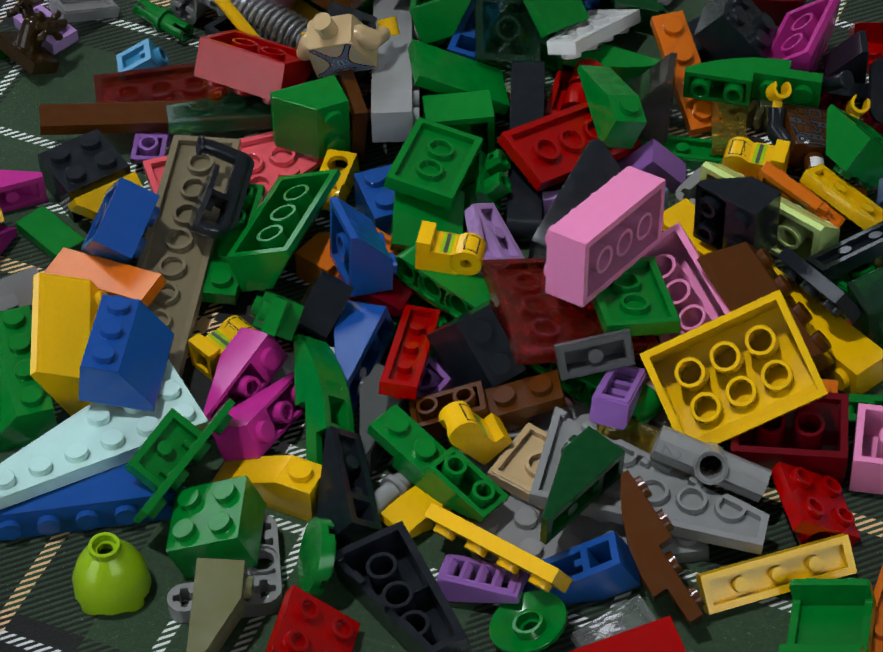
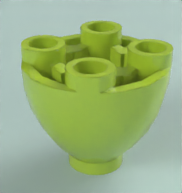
(110, 576)

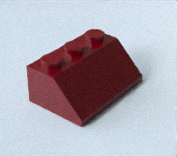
(806, 438)

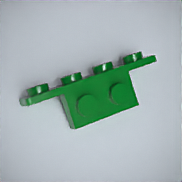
(168, 451)

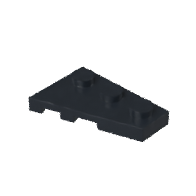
(818, 286)

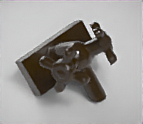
(26, 44)

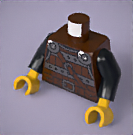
(802, 127)

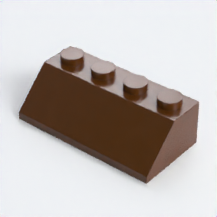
(747, 274)

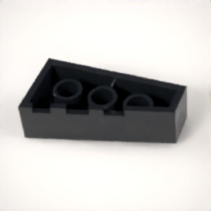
(400, 591)

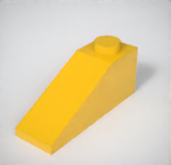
(283, 481)

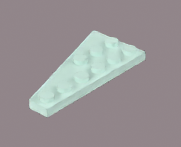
(91, 443)

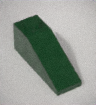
(584, 472)

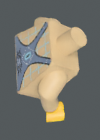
(343, 43)

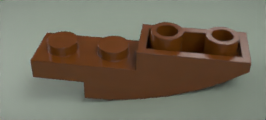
(511, 402)
(646, 537)

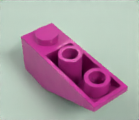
(244, 368)
(259, 421)

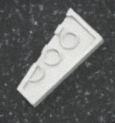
(597, 29)

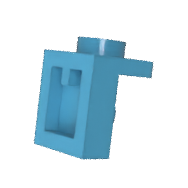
(142, 56)

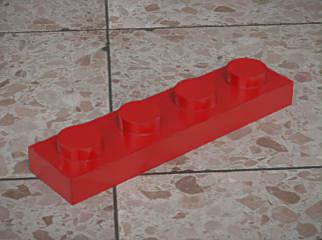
(409, 353)

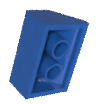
(125, 355)

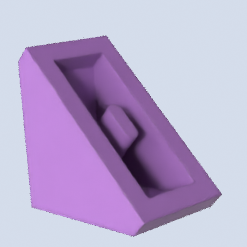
(659, 161)

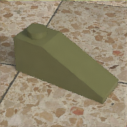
(217, 602)

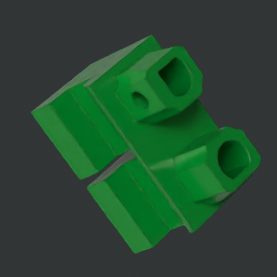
(486, 180)

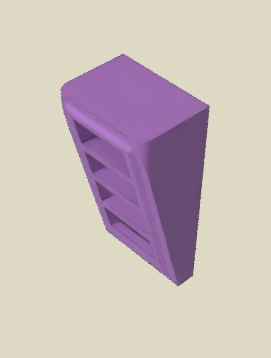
(616, 399)
(467, 579)

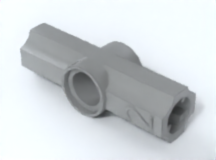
(733, 474)

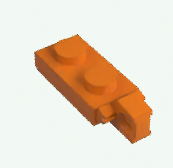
(799, 195)

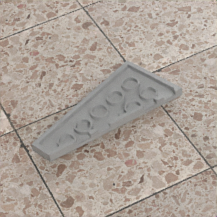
(690, 506)

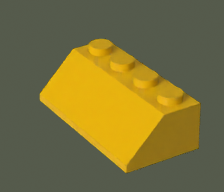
(59, 334)

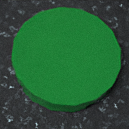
(316, 556)

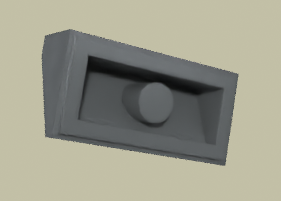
(594, 354)

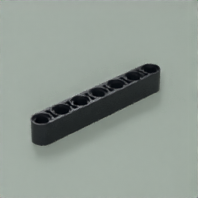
(526, 105)

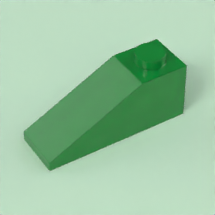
(613, 106)

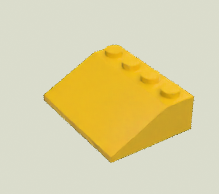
(735, 371)

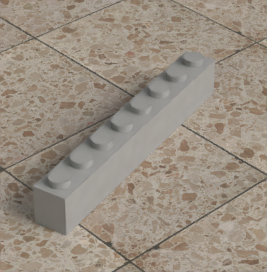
(393, 91)

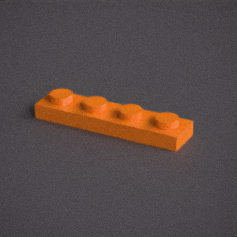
(674, 36)

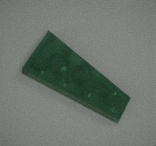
(228, 114)

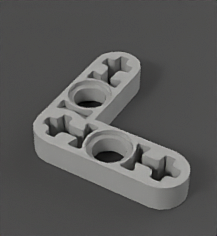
(264, 581)

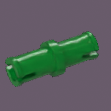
(163, 20)

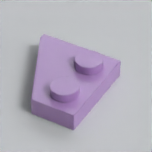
(488, 223)

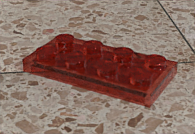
(155, 84)

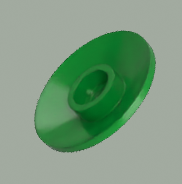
(529, 624)

